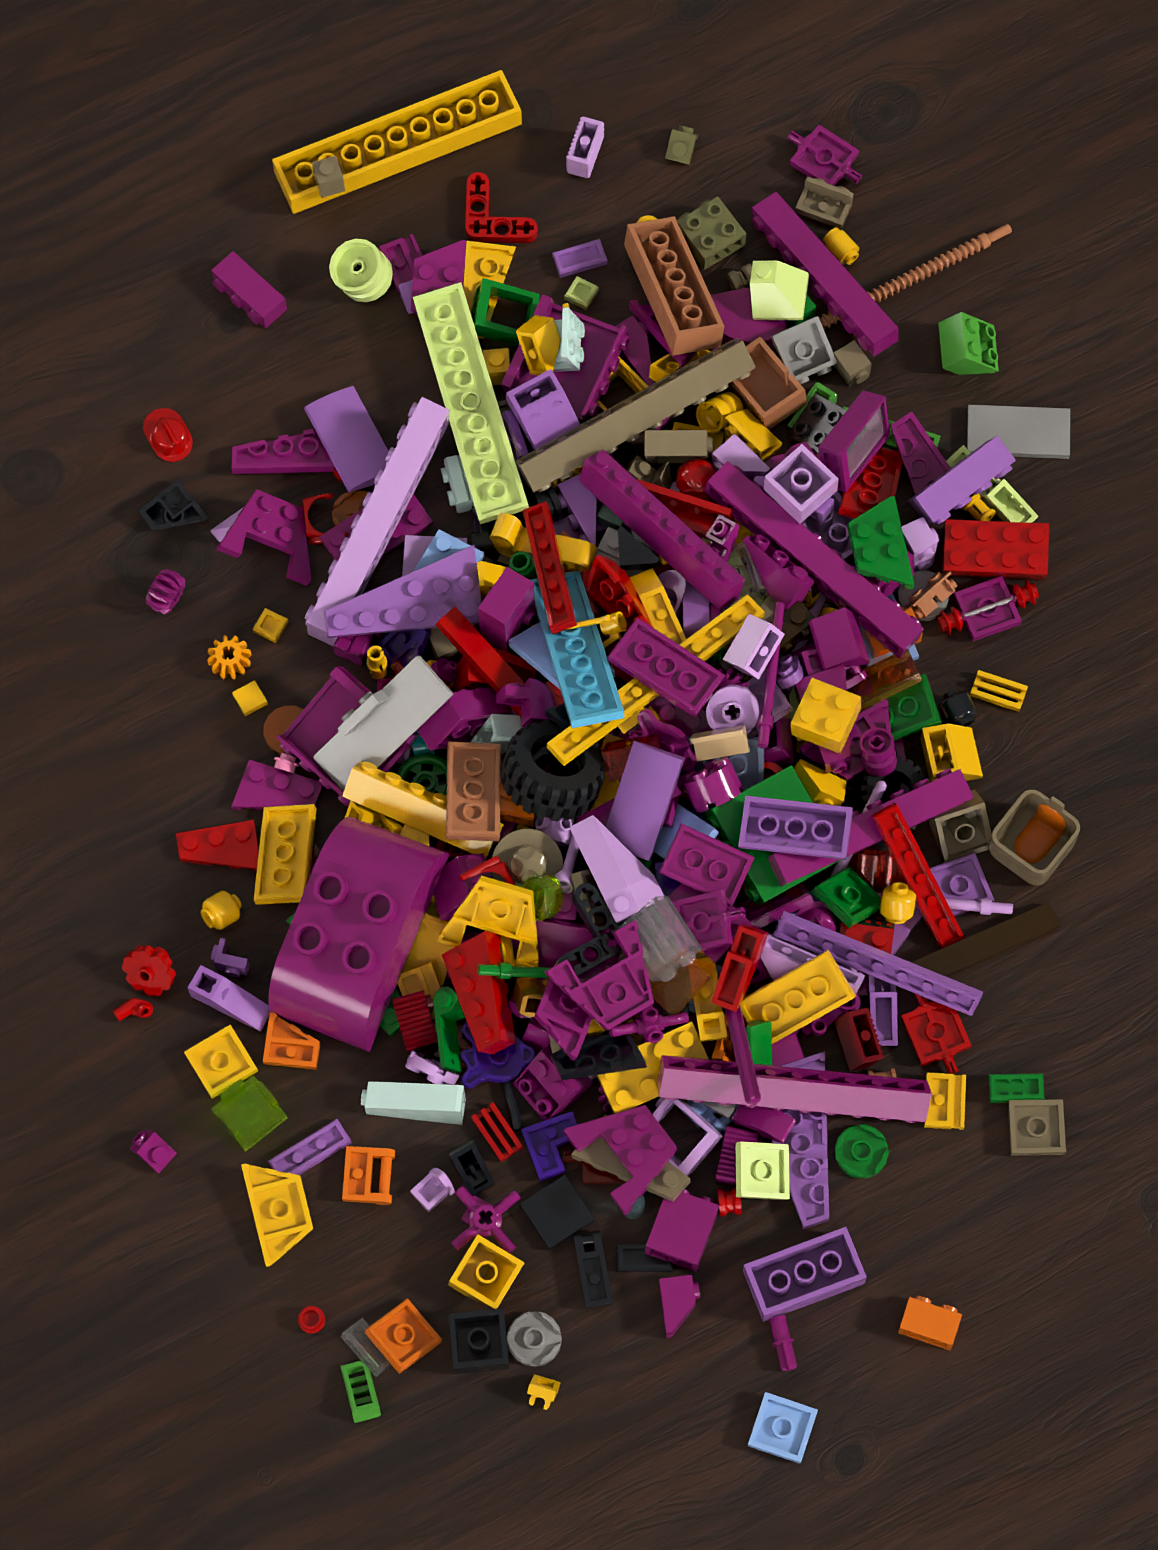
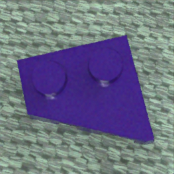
(404, 645)

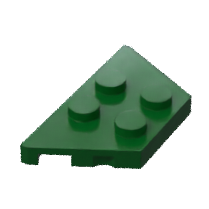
(880, 544)

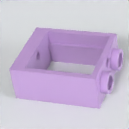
(703, 1148)

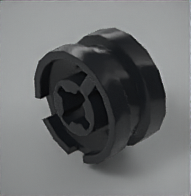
(550, 496)

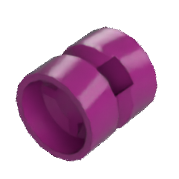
(878, 751)

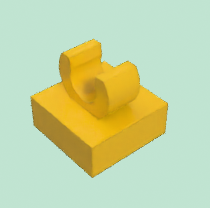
(543, 1388)

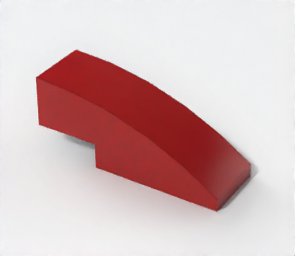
(739, 966)

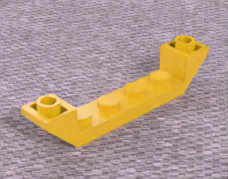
(658, 606)

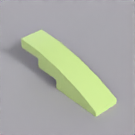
(1000, 496)

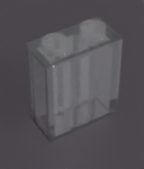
(664, 939)

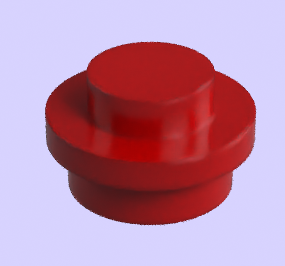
(311, 1319)

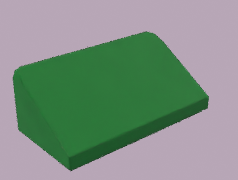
(760, 1041)

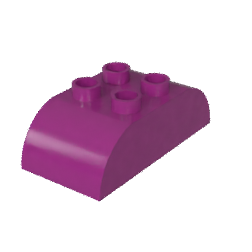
(354, 931)

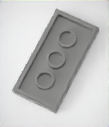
(1023, 430)

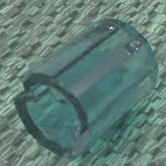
(637, 1209)

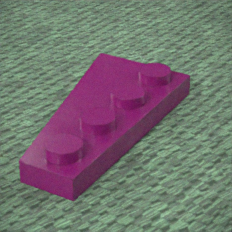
(918, 452)

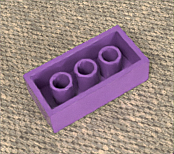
(962, 480)
(804, 1274)

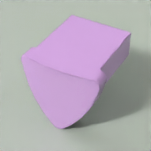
(432, 1189)

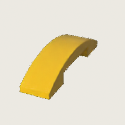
(708, 1015)

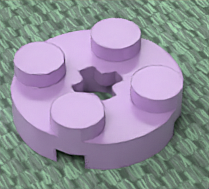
(732, 695)
(431, 1068)

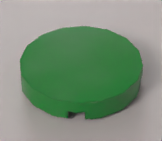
(861, 1151)

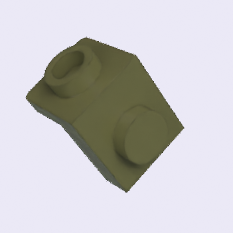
(681, 144)

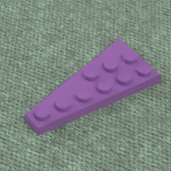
(412, 600)
(808, 1156)

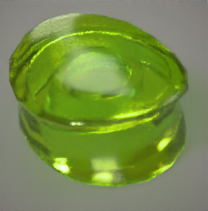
(547, 895)

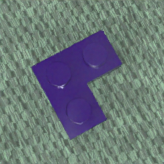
(543, 1141)

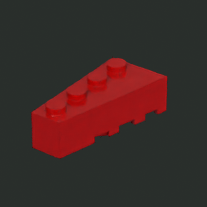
(482, 996)

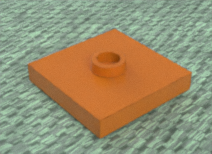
(403, 1336)

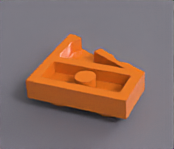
(289, 1045)

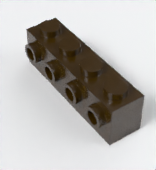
(794, 627)

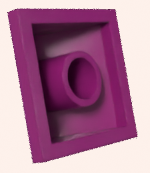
(839, 639)

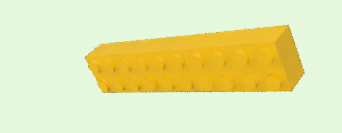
(402, 139)

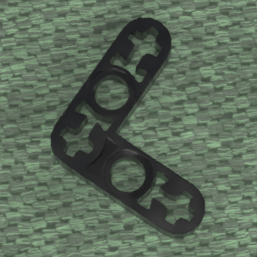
(599, 943)

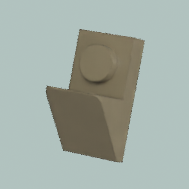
(643, 471)

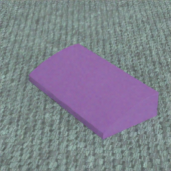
(349, 437)
(644, 798)
(795, 827)

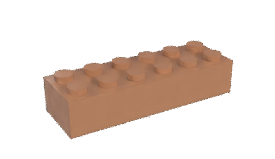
(674, 286)

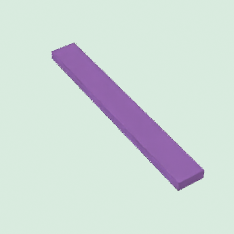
(878, 963)

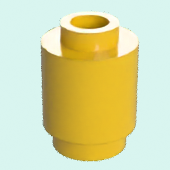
(841, 246)

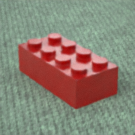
(995, 549)

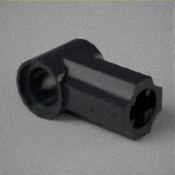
(481, 534)

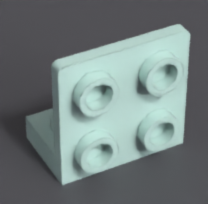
(570, 350)

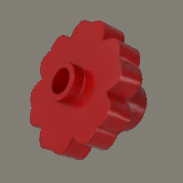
(149, 969)

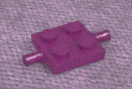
(824, 156)
(709, 918)

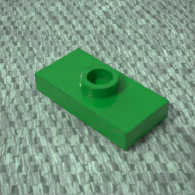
(1015, 1087)

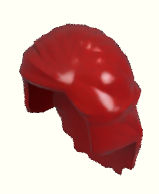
(693, 477)

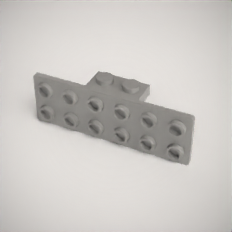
(383, 721)

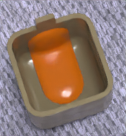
(1034, 837)

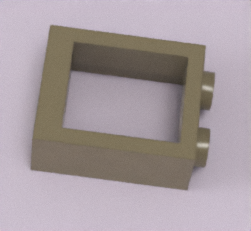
(677, 446)

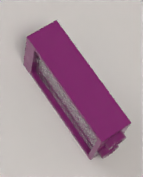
(855, 438)

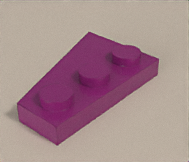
(273, 787)

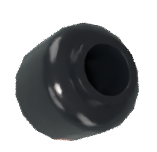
(958, 708)

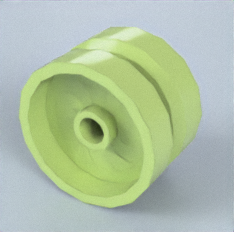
(361, 270)

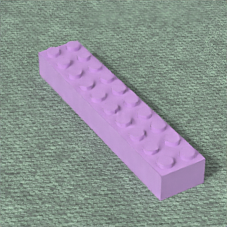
(380, 513)

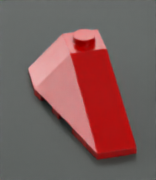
(615, 591)

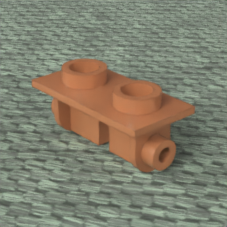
(938, 587)

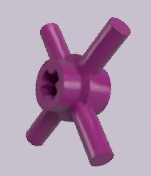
(485, 1230)

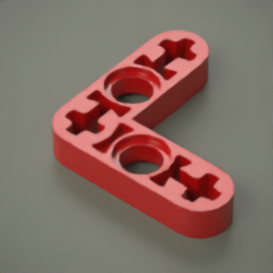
(482, 218)

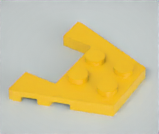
(500, 910)

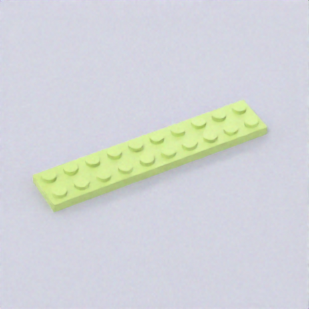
(471, 402)

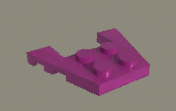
(275, 525)
(614, 992)
(635, 1141)

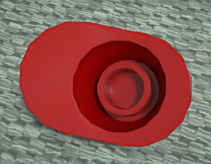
(168, 434)

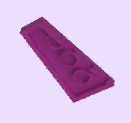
(283, 455)

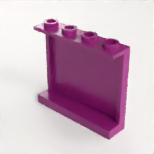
(601, 350)
(320, 721)

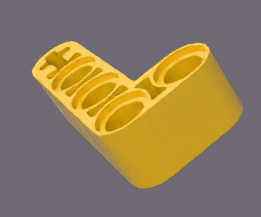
(511, 537)

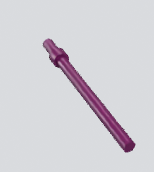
(766, 720)

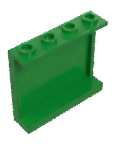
(727, 819)

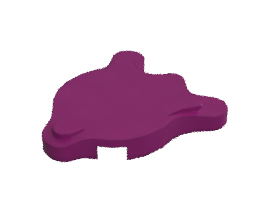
(669, 736)

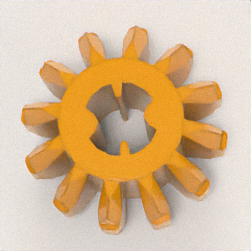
(225, 648)

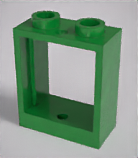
(480, 305)

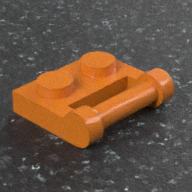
(359, 1175)

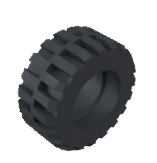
(543, 792)

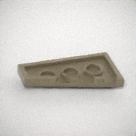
(667, 1184)

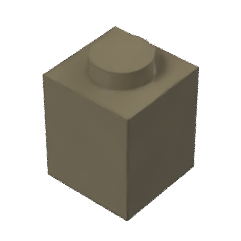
(328, 176)
(852, 364)

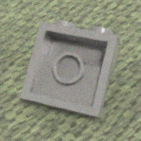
(805, 349)

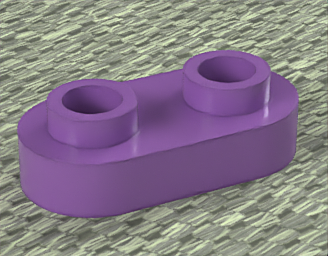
(789, 671)

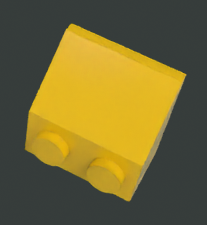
(485, 1273)

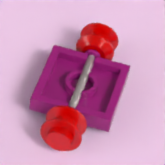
(987, 608)

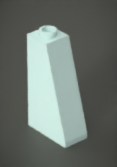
(415, 1101)

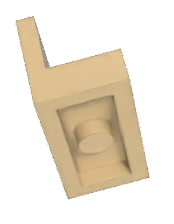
(720, 743)

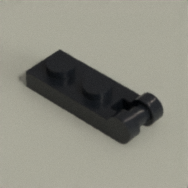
(593, 1271)

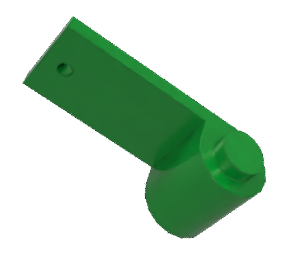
(447, 1012)

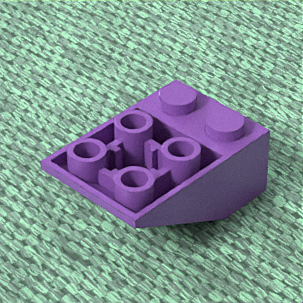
(542, 409)

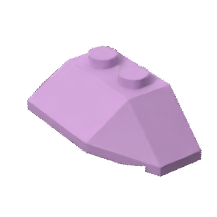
(782, 956)

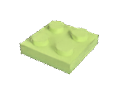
(762, 1170)

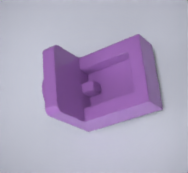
(231, 965)

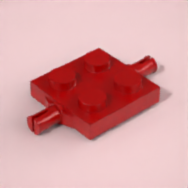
(936, 1033)

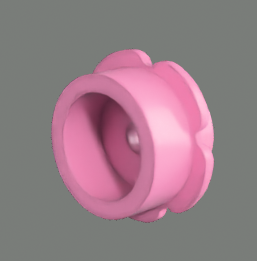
(286, 763)

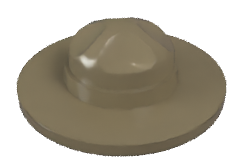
(528, 854)

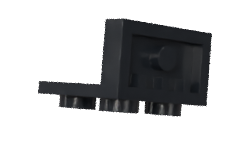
(816, 422)

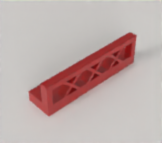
(692, 511)

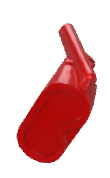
(311, 534)
(491, 865)

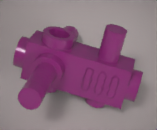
(649, 1024)

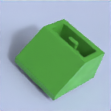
(968, 345)

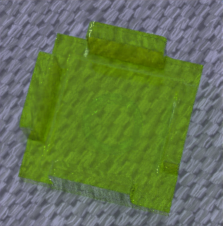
(248, 1112)

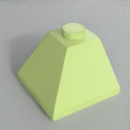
(777, 291)

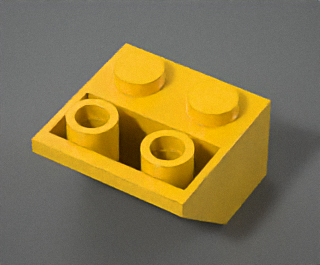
(753, 434)
(952, 748)

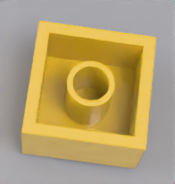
(826, 715)

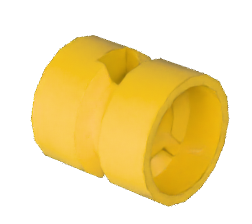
(712, 412)

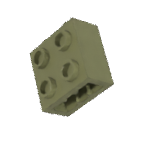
(711, 232)

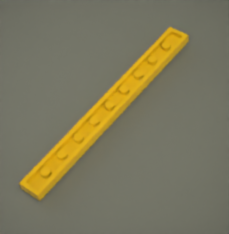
(636, 695)

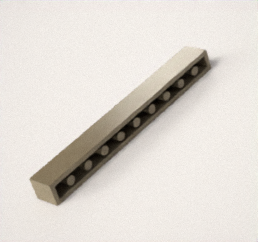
(636, 414)

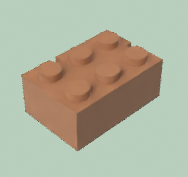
(767, 389)

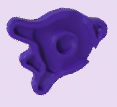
(494, 1067)

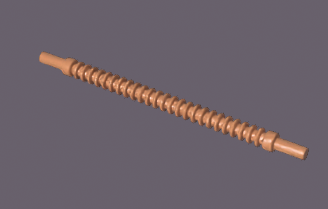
(983, 241)

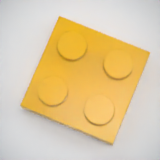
(220, 1061)

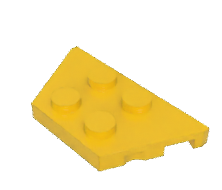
(278, 1209)

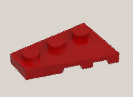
(223, 845)

